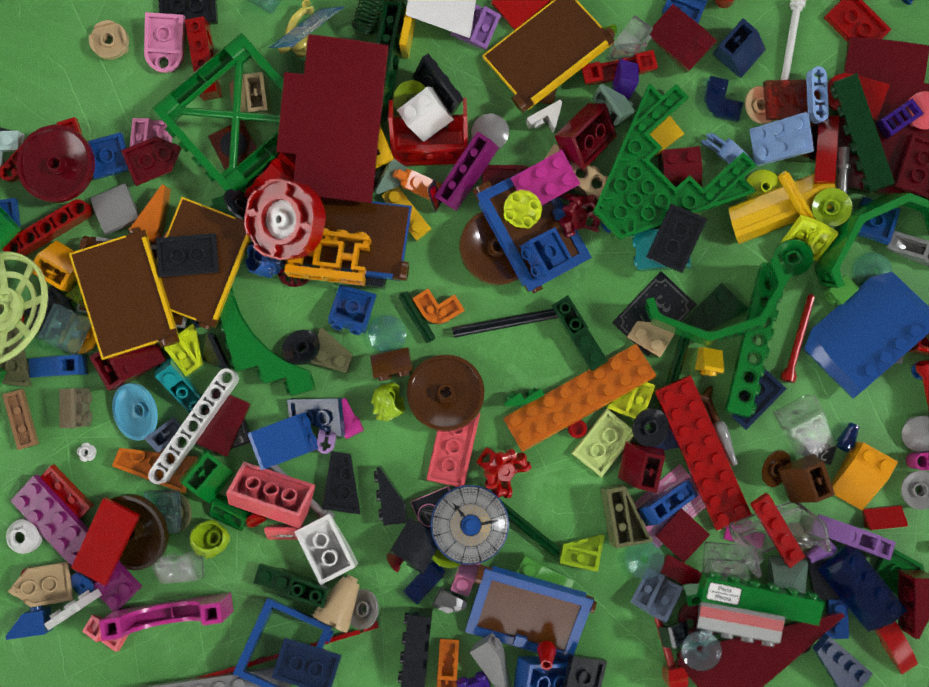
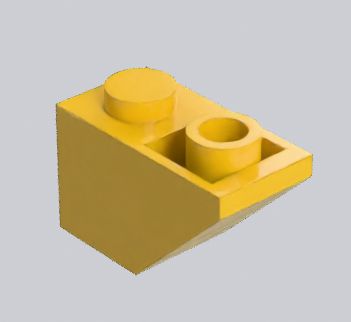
(709, 361)

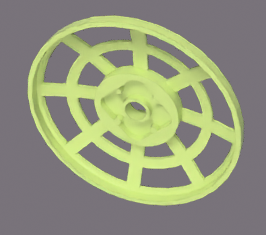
(14, 304)

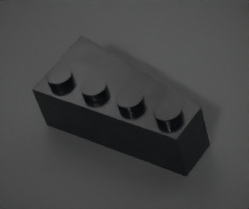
(416, 647)

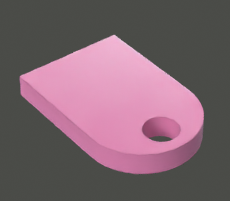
(164, 39)

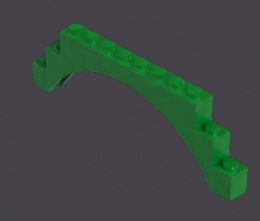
(247, 349)

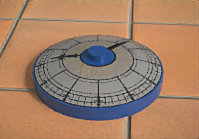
(469, 524)

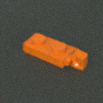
(414, 182)

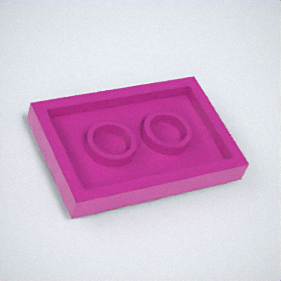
(547, 178)

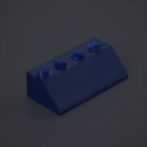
(862, 589)

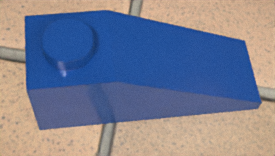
(667, 503)

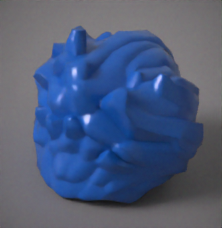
(261, 264)

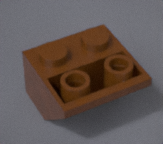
(391, 363)
(806, 480)

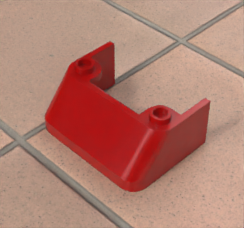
(441, 148)

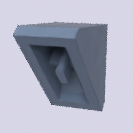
(162, 436)

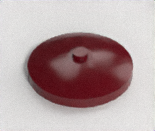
(55, 163)

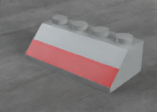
(740, 623)

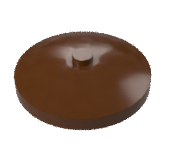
(483, 253)
(445, 393)

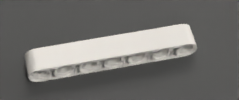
(185, 430)

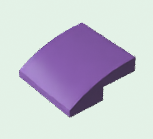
(483, 27)

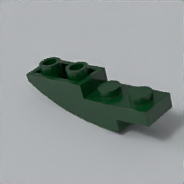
(579, 333)
(292, 584)

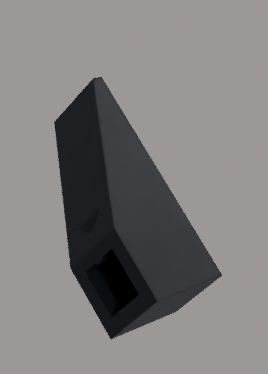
(393, 505)

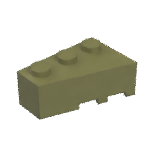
(622, 519)

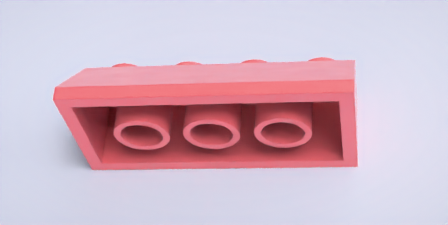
(271, 494)

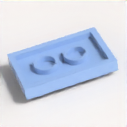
(781, 139)

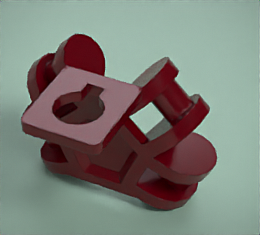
(577, 214)

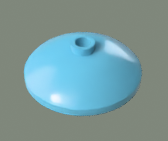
(134, 411)

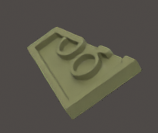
(16, 367)

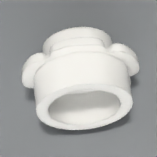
(91, 452)

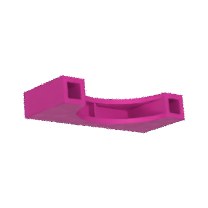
(205, 609)

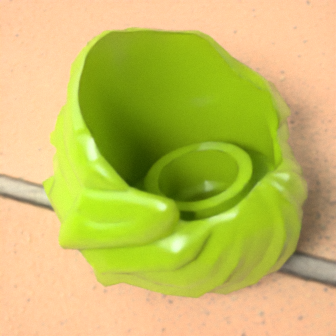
(387, 402)
(209, 539)

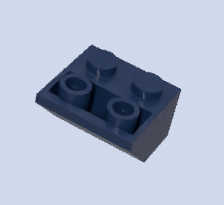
(740, 48)

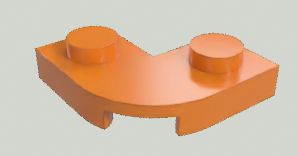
(436, 312)

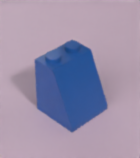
(283, 441)

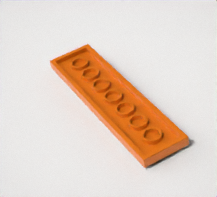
(579, 397)

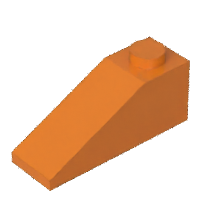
(154, 215)

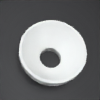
(32, 536)

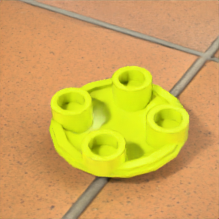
(522, 209)

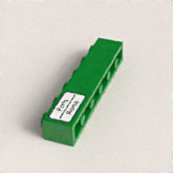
(761, 598)

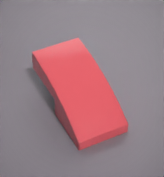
(92, 630)

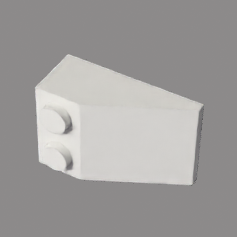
(326, 549)

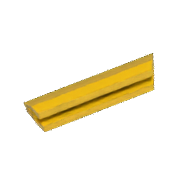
(771, 209)

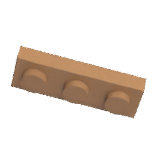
(20, 419)

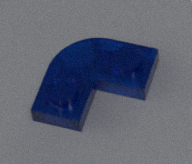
(718, 104)

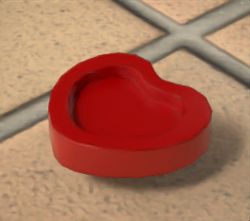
(254, 520)

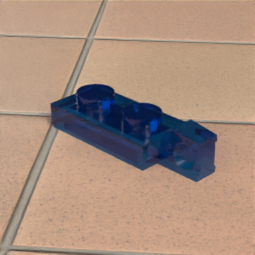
(423, 583)

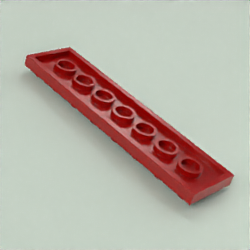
(702, 452)

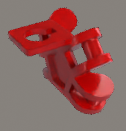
(502, 469)

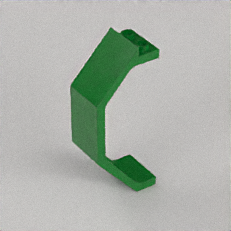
(829, 263)

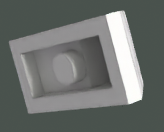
(549, 114)

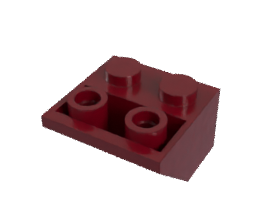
(641, 466)

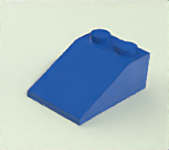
(530, 673)

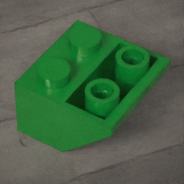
(206, 476)

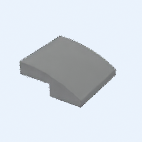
(115, 208)

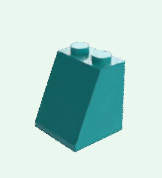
(642, 243)

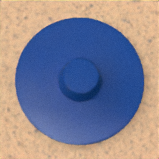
(81, 583)

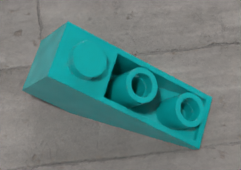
(177, 384)

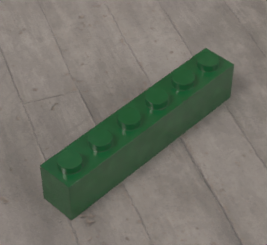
(863, 134)

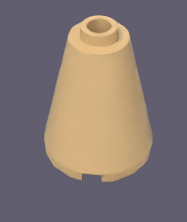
(339, 604)

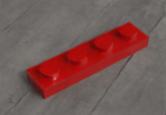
(777, 530)

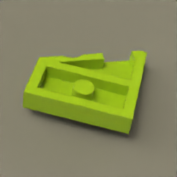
(583, 553)

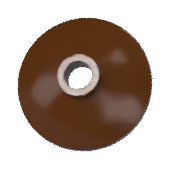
(770, 471)

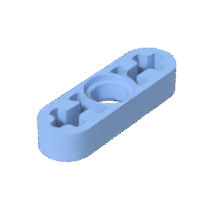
(821, 87)

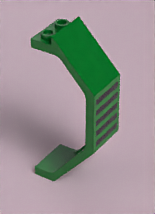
(775, 272)

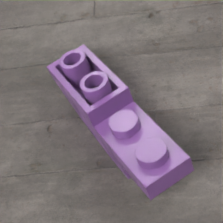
(859, 538)

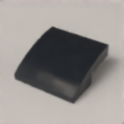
(415, 546)

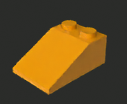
(862, 475)

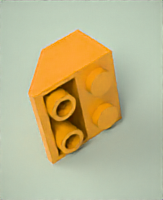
(57, 266)

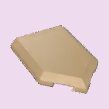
(44, 585)

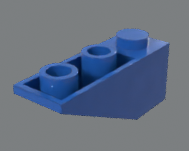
(58, 366)

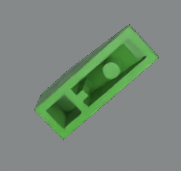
(534, 568)

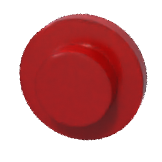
(577, 429)

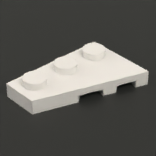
(72, 607)

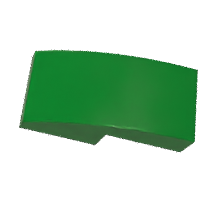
(517, 399)

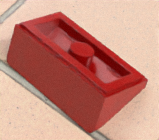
(884, 517)

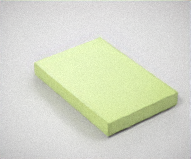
(603, 442)

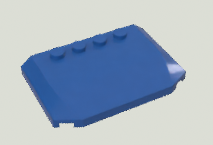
(868, 332)

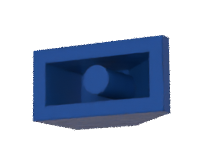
(31, 623)

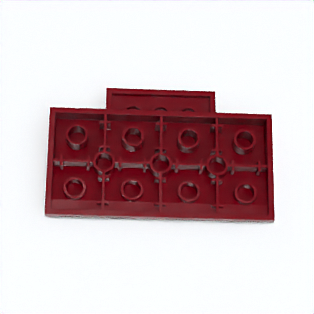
(902, 67)
(335, 117)

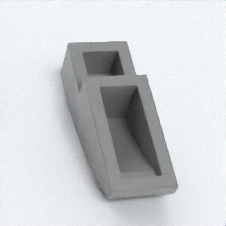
(910, 247)

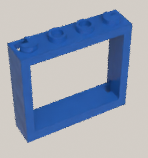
(258, 629)

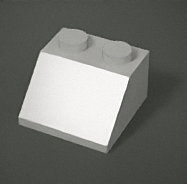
(425, 114)

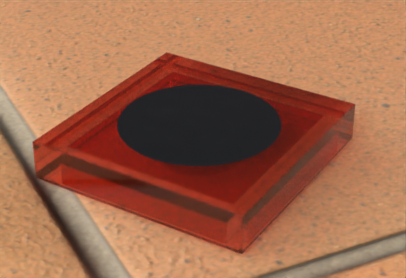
(221, 144)

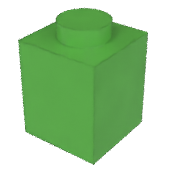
(839, 296)

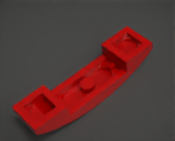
(605, 72)

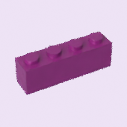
(466, 171)

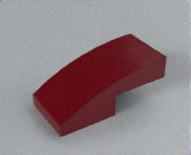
(680, 571)

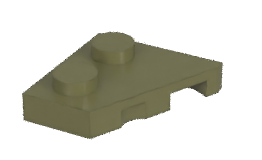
(332, 353)

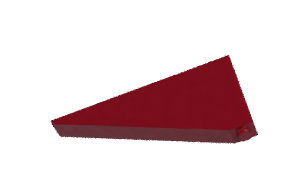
(755, 664)

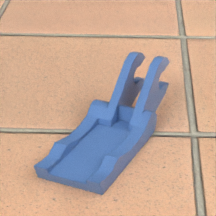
(729, 149)

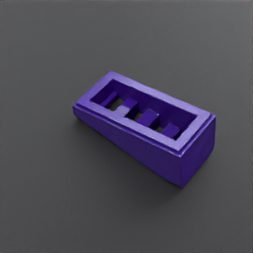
(889, 127)

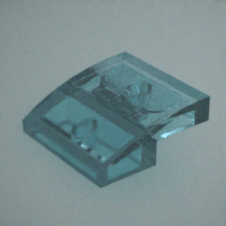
(65, 329)
(169, 505)

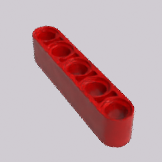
(58, 228)

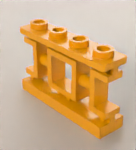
(329, 271)

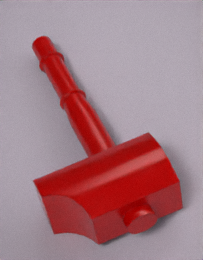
(672, 673)

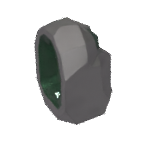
(449, 601)

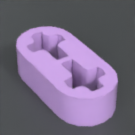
(331, 440)

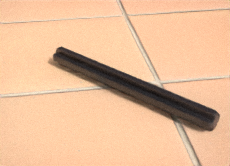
(504, 323)

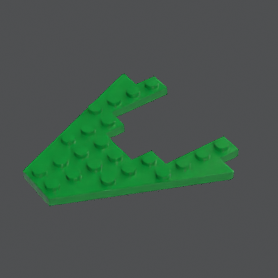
(640, 195)

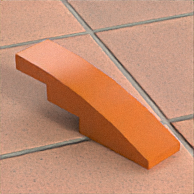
(448, 663)

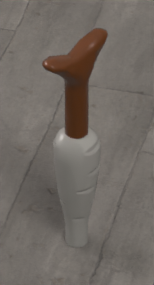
(719, 426)

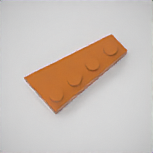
(140, 462)

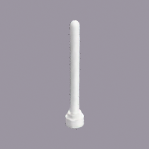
(796, 7)

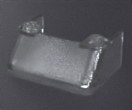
(753, 540)

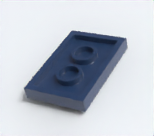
(306, 664)

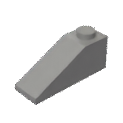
(491, 659)

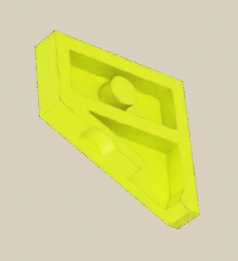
(186, 352)
(634, 401)

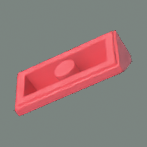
(281, 532)

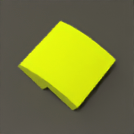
(812, 232)

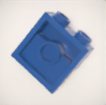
(546, 254)
(351, 310)

